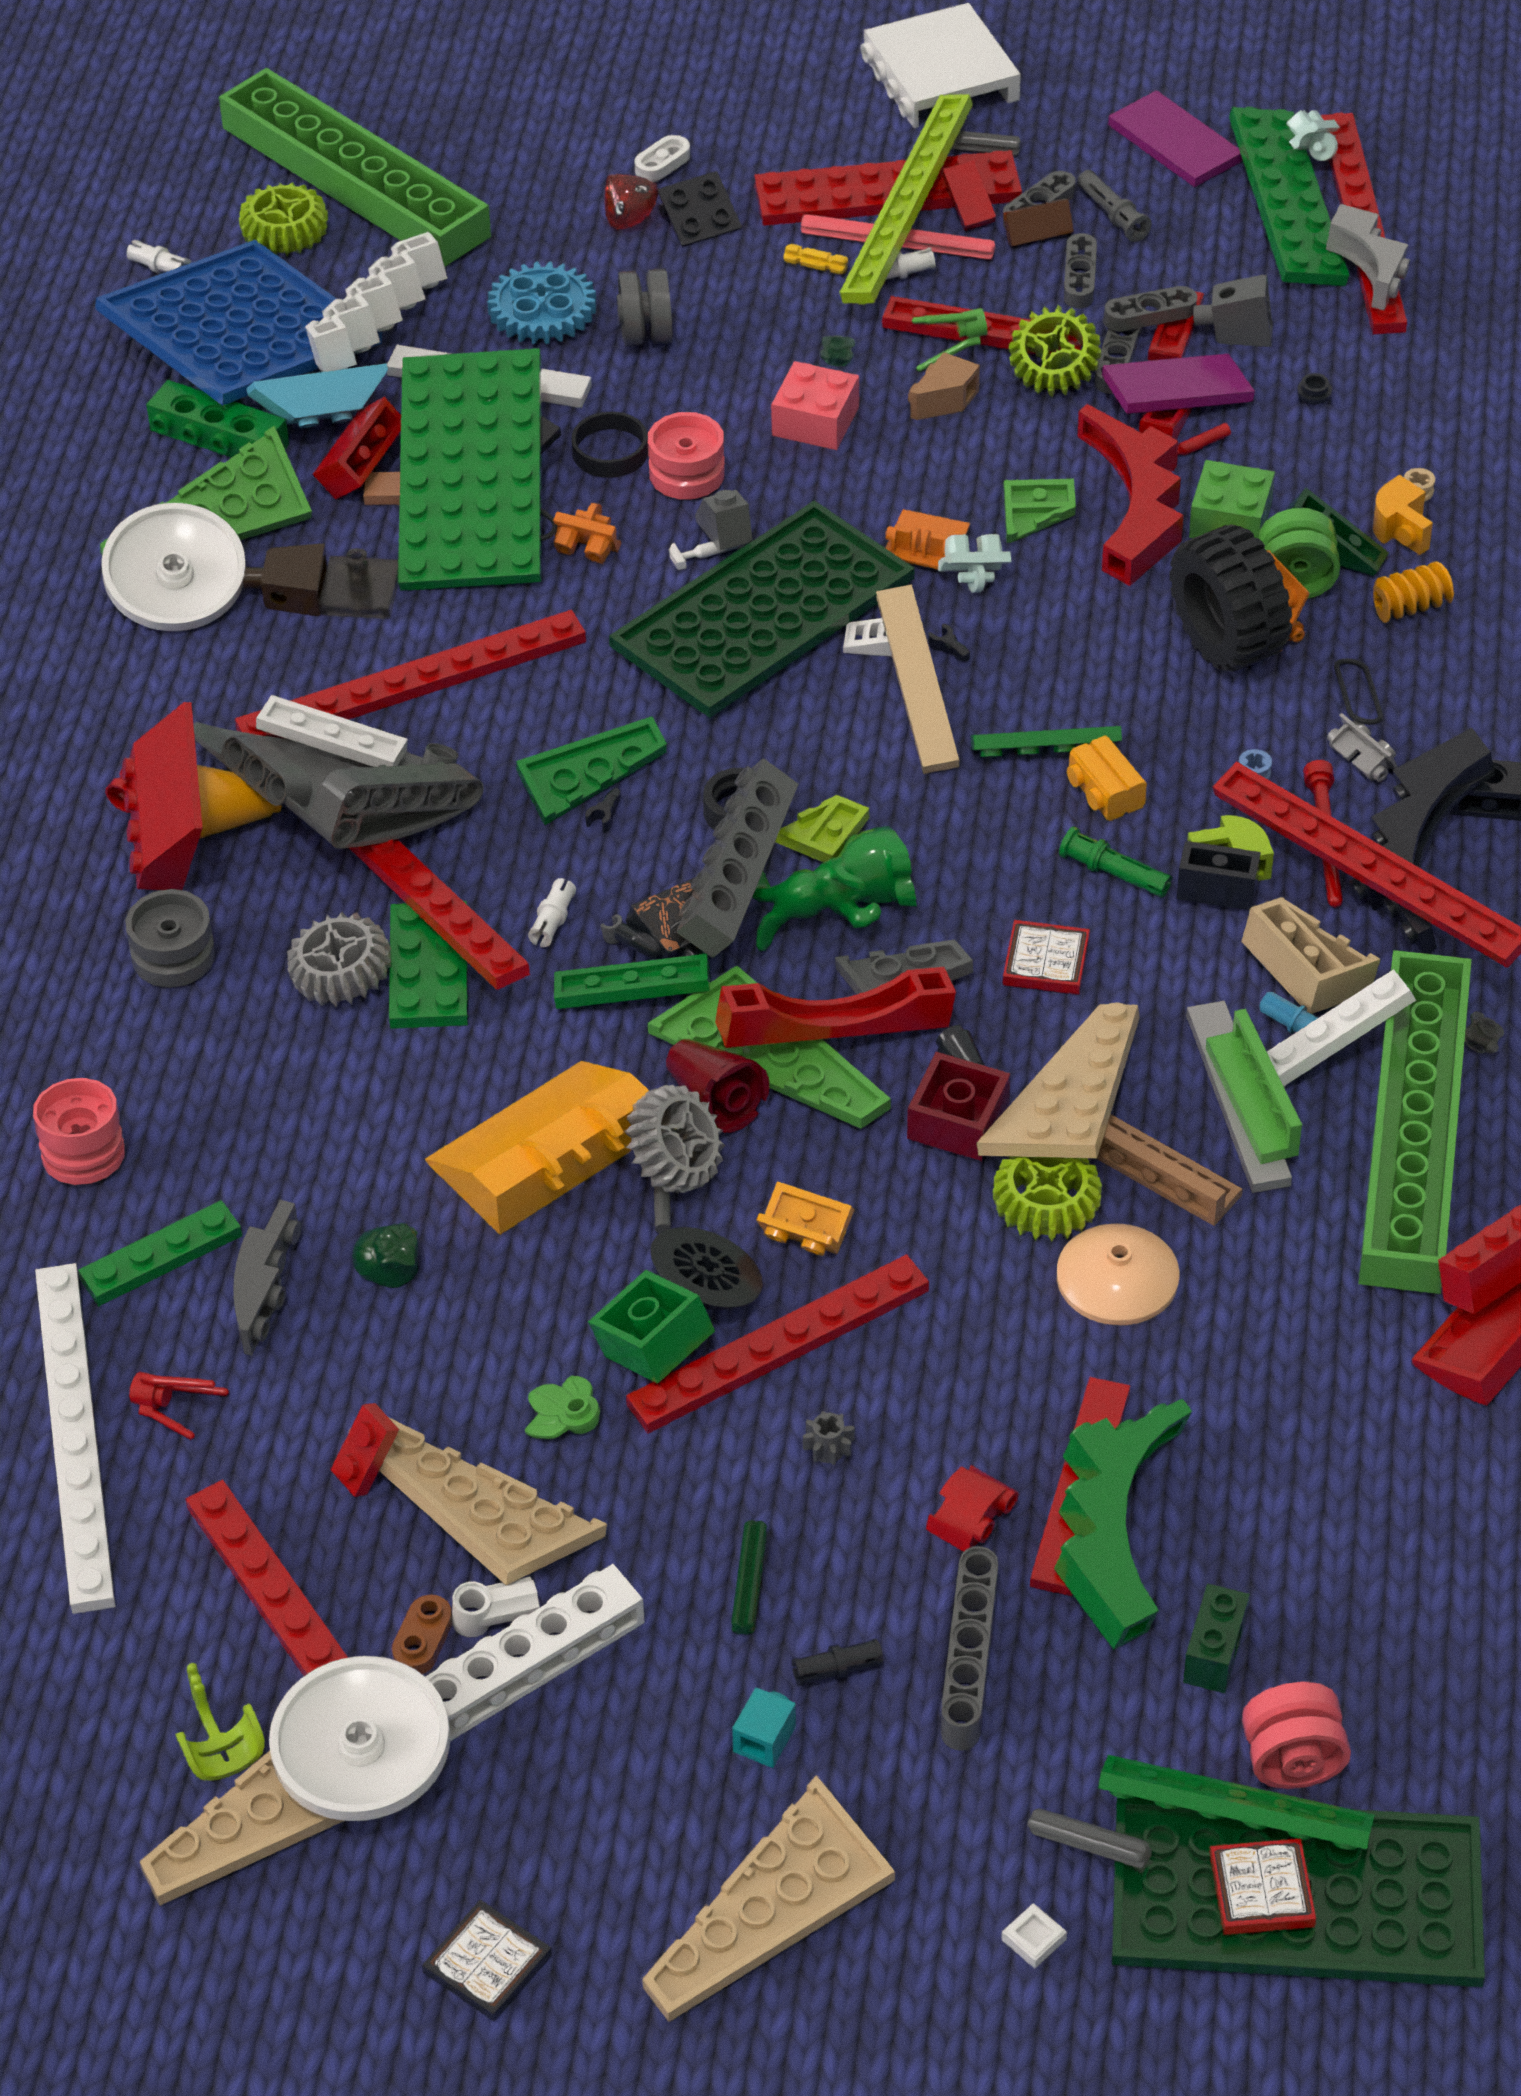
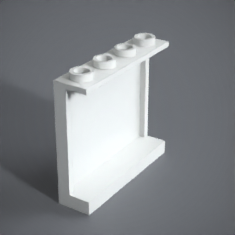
(938, 56)

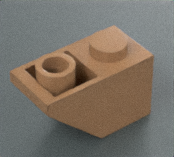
(944, 388)

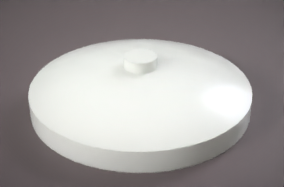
(173, 566)
(359, 1738)

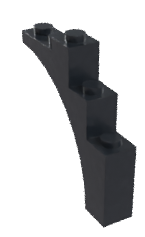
(1425, 795)

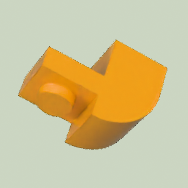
(1400, 515)

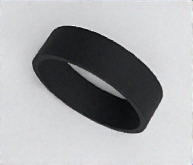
(609, 421)

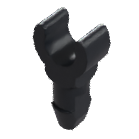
(948, 644)
(604, 810)

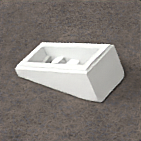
(867, 645)

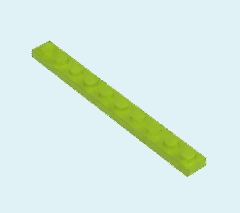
(906, 199)

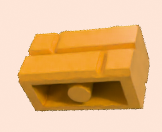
(1106, 778)

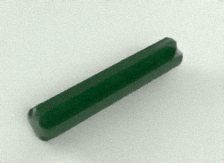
(749, 1577)

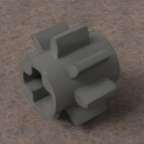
(828, 1437)

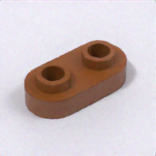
(423, 1630)

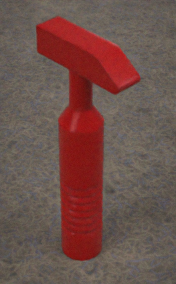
(1203, 439)

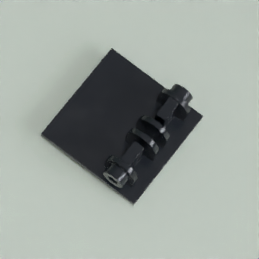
(698, 208)

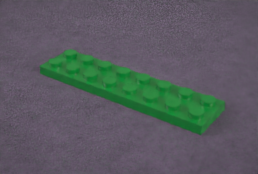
(1287, 197)

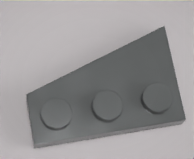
(881, 968)

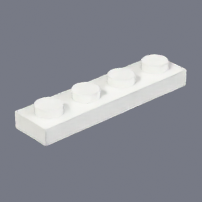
(330, 733)
(1340, 1026)

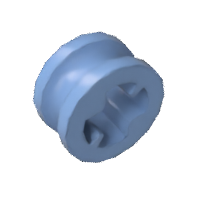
(1257, 758)

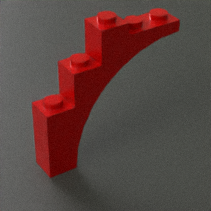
(1154, 491)

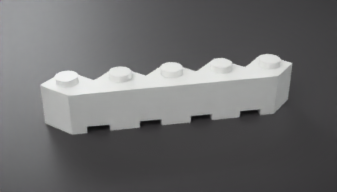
(375, 302)

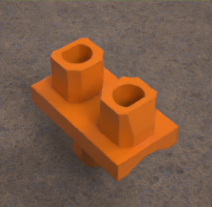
(587, 528)

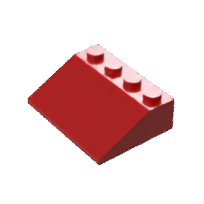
(163, 802)

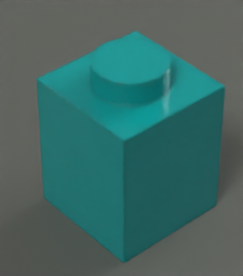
(764, 1727)

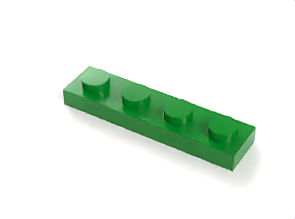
(1029, 741)
(631, 981)
(159, 1253)

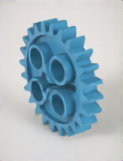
(541, 302)

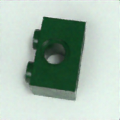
(1216, 1638)

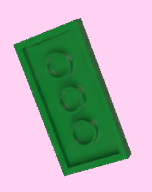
(425, 975)

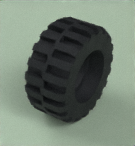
(1230, 597)

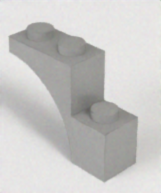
(1383, 260)

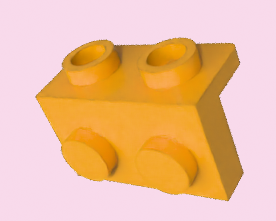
(805, 1218)

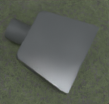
(1239, 312)

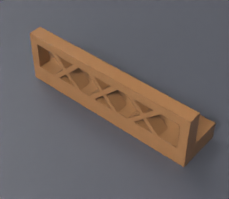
(1167, 1172)

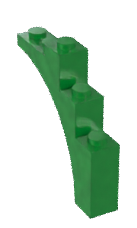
(1098, 1558)

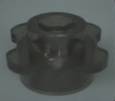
(1483, 1033)

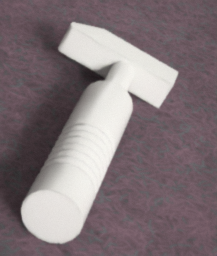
(701, 551)

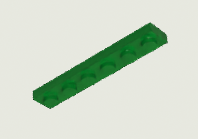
(1251, 1805)

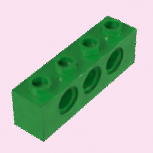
(204, 422)

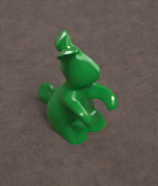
(868, 869)

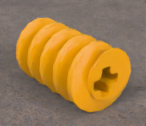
(1411, 590)

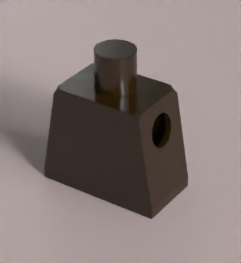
(290, 578)

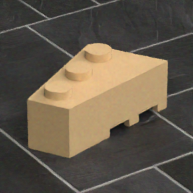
(1305, 958)

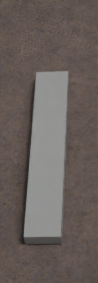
(1214, 1020)

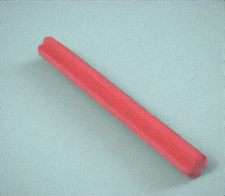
(915, 240)

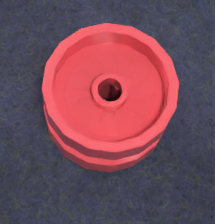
(686, 455)
(1296, 1735)

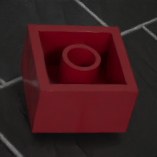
(957, 1104)

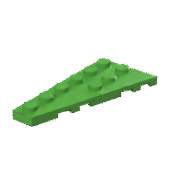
(251, 490)
(799, 1069)

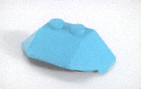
(318, 395)

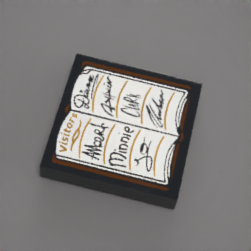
(487, 1960)

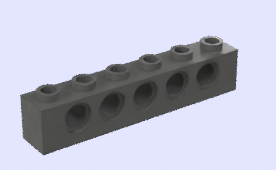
(736, 857)

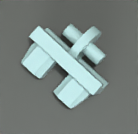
(1313, 134)
(975, 563)

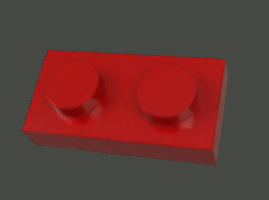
(364, 1449)

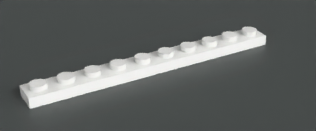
(74, 1440)

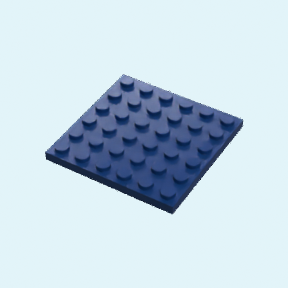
(224, 319)

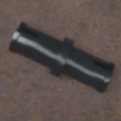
(837, 1662)

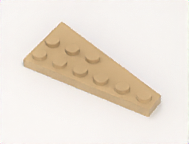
(1073, 1094)
(486, 1509)
(231, 1833)
(780, 1893)

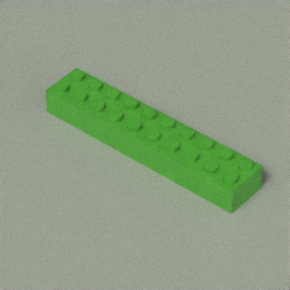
(353, 164)
(1416, 1126)

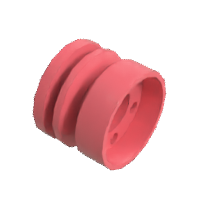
(79, 1131)

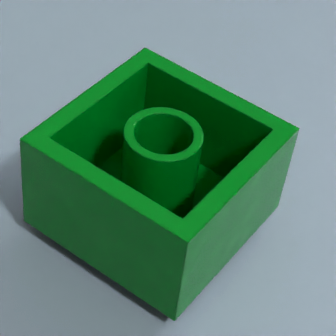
(651, 1326)

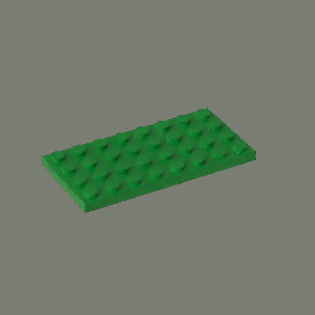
(470, 470)

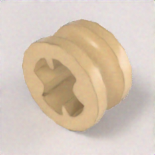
(1423, 479)

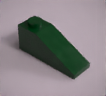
(1354, 546)

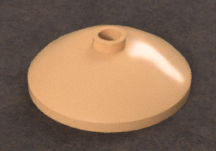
(1117, 1288)

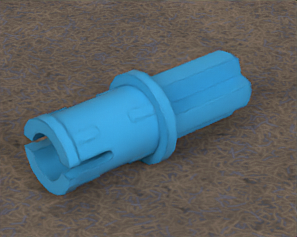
(1286, 1012)

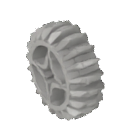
(362, 955)
(674, 1139)

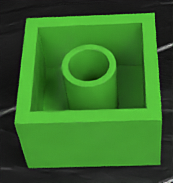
(1231, 496)

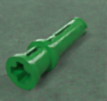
(1100, 856)

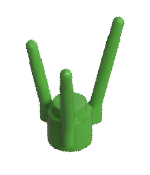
(968, 323)

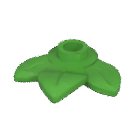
(563, 1409)

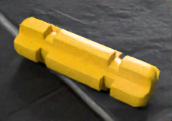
(816, 259)

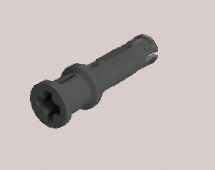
(1094, 185)

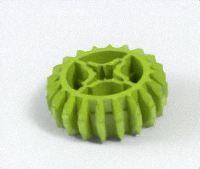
(284, 218)
(1050, 333)
(1046, 1204)

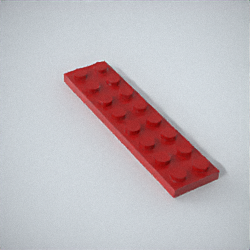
(865, 188)

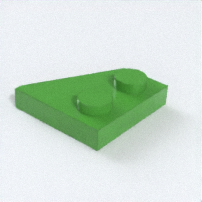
(1036, 505)

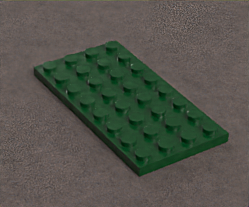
(760, 608)
(1381, 1912)

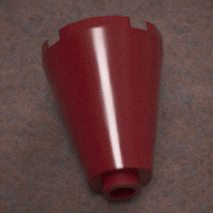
(723, 1079)

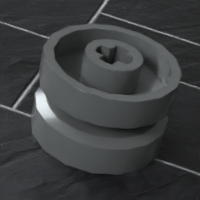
(644, 307)
(170, 938)

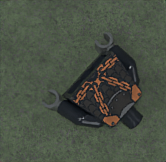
(653, 925)

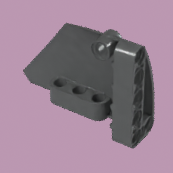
(346, 798)

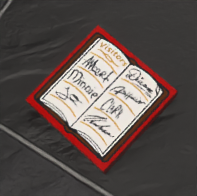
(1046, 957)
(1262, 1886)

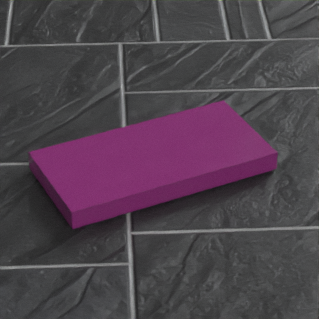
(1175, 138)
(1177, 383)

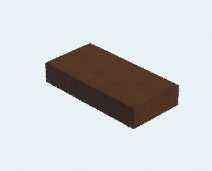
(1038, 222)

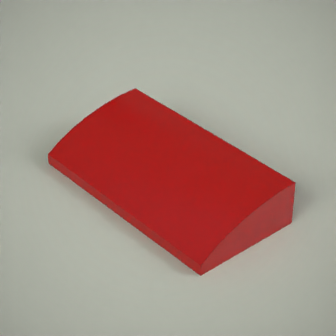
(1476, 1350)

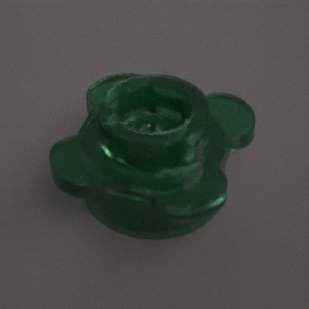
(837, 350)

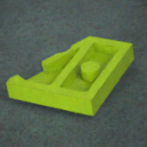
(824, 829)

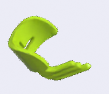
(239, 1756)

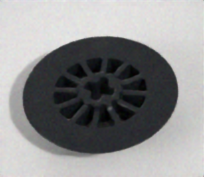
(707, 1266)

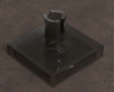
(359, 586)

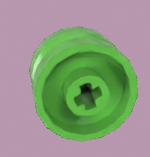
(1305, 546)

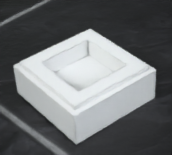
(1034, 1935)

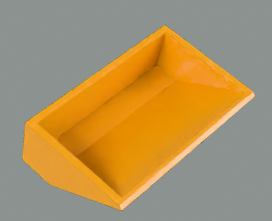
(541, 1144)

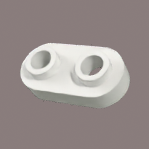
(662, 157)

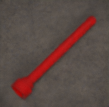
(1319, 779)

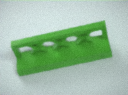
(1255, 1090)

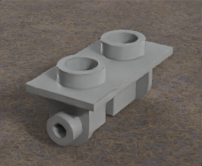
(1374, 756)

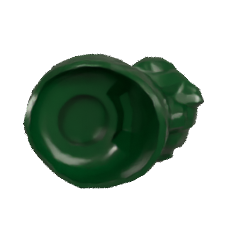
(387, 1255)

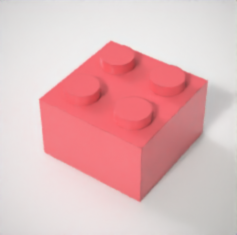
(815, 405)

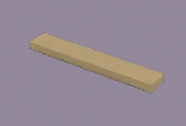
(917, 679)

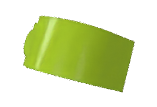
(1239, 834)

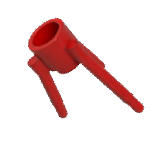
(155, 1391)

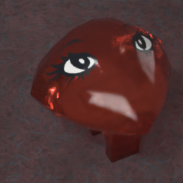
(628, 199)

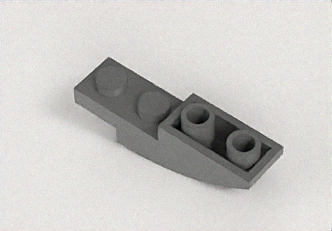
(258, 1271)

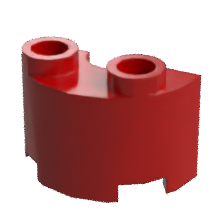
(969, 1506)

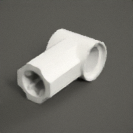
(495, 1603)

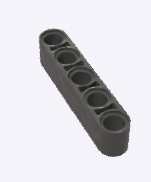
(970, 1664)

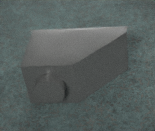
(725, 519)

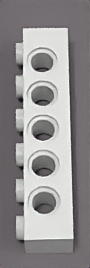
(545, 1655)

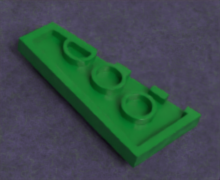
(580, 770)

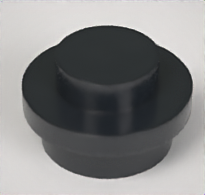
(1314, 389)

